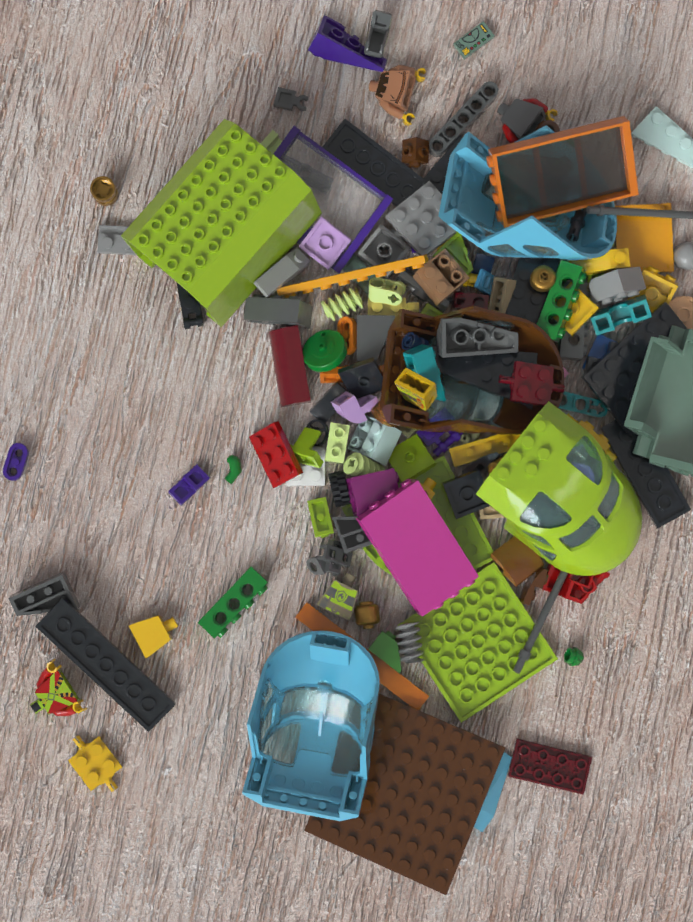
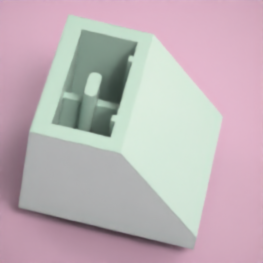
(374, 440)

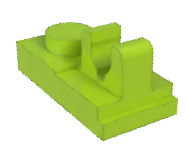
(320, 517)

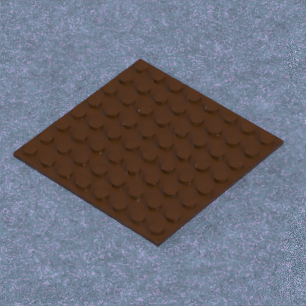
(418, 795)

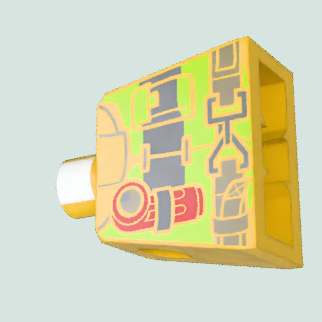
(420, 393)

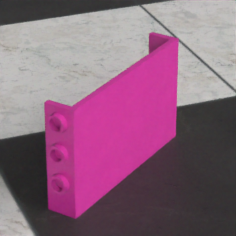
(417, 547)

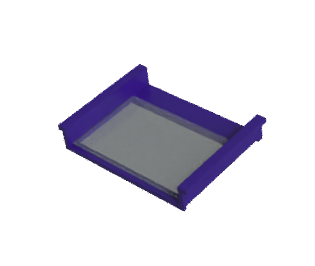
(341, 193)

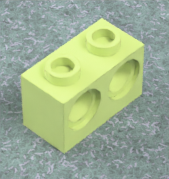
(337, 443)

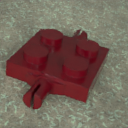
(531, 383)

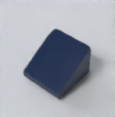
(482, 262)

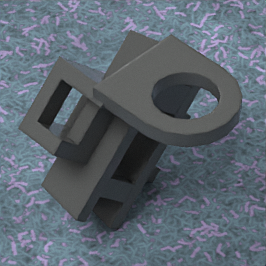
(324, 562)

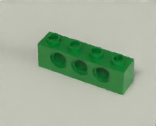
(565, 272)
(209, 620)

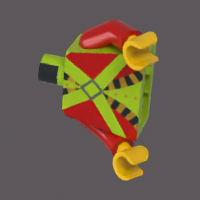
(56, 693)

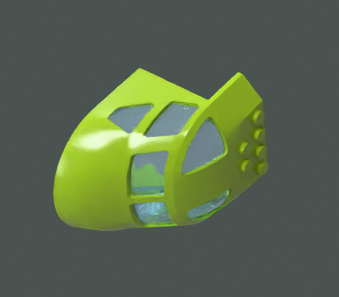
(565, 496)

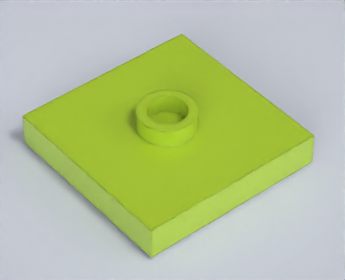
(411, 458)

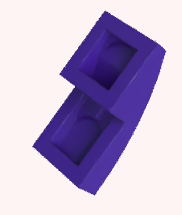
(189, 485)

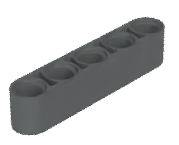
(467, 111)

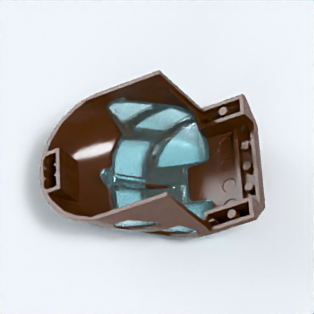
(465, 406)

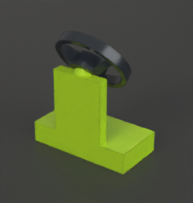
(306, 441)

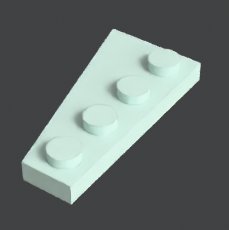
(665, 135)

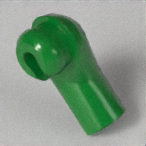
(235, 468)

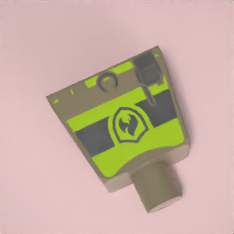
(340, 597)

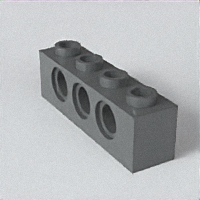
(566, 349)

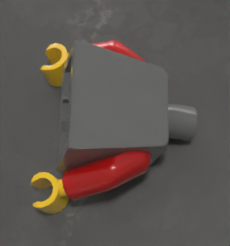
(523, 117)

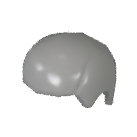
(683, 255)

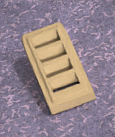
(503, 286)

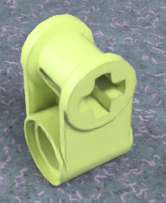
(384, 291)

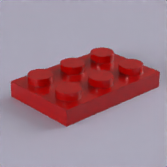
(276, 454)

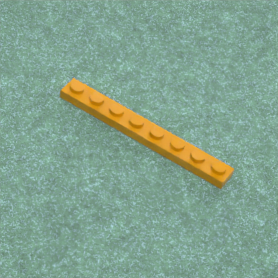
(361, 275)

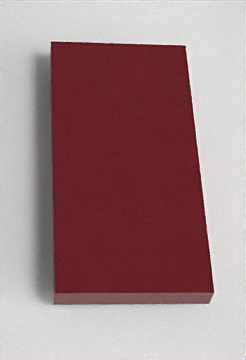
(549, 766)

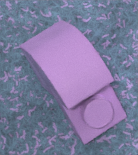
(353, 409)

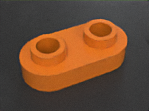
(348, 328)

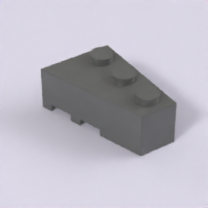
(278, 311)
(350, 533)
(43, 596)

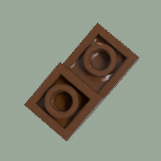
(537, 579)

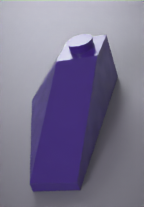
(338, 46)

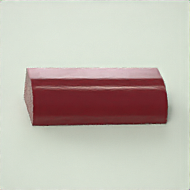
(289, 366)

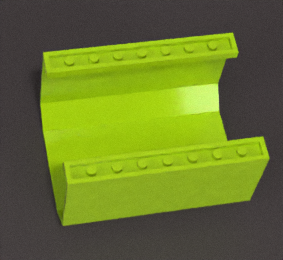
(224, 220)

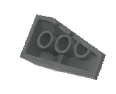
(469, 338)

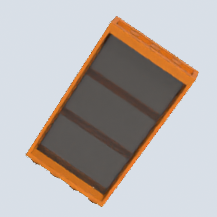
(563, 171)

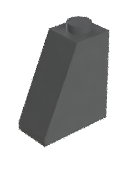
(372, 335)

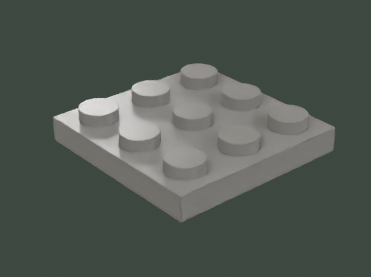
(419, 221)

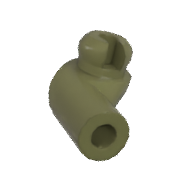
(469, 437)

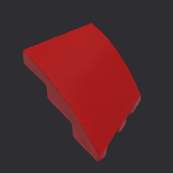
(575, 586)

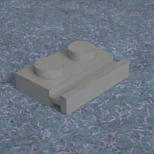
(111, 241)

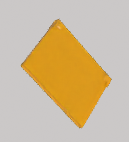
(647, 238)

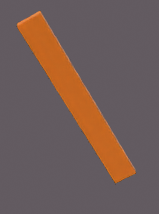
(388, 676)

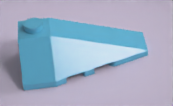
(491, 801)

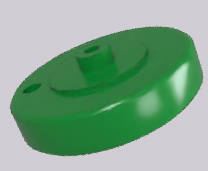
(324, 350)

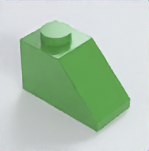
(387, 649)

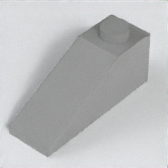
(282, 272)

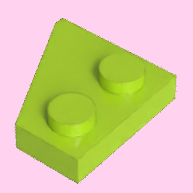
(458, 251)

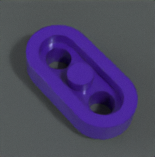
(14, 461)

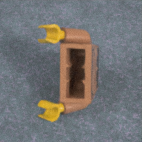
(396, 89)

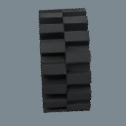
(339, 488)

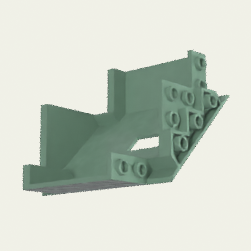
(664, 403)

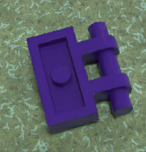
(433, 437)

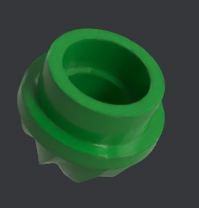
(573, 656)

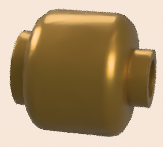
(540, 284)
(367, 614)

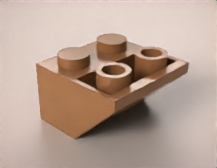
(440, 277)

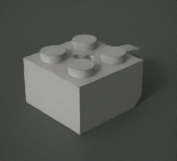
(382, 240)
(616, 285)

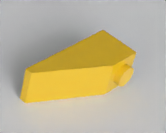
(609, 262)

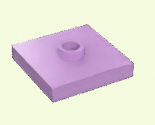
(325, 243)

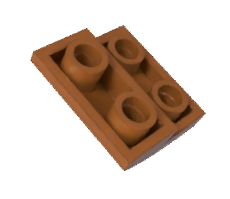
(517, 560)

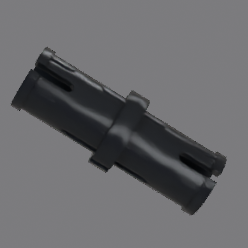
(576, 223)

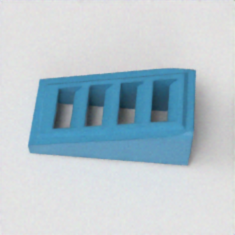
(484, 282)

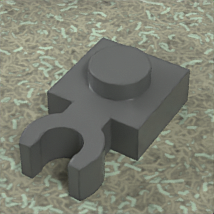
(287, 99)

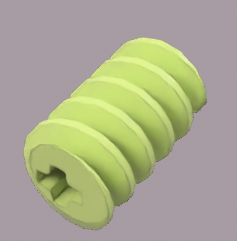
(342, 304)
(358, 465)

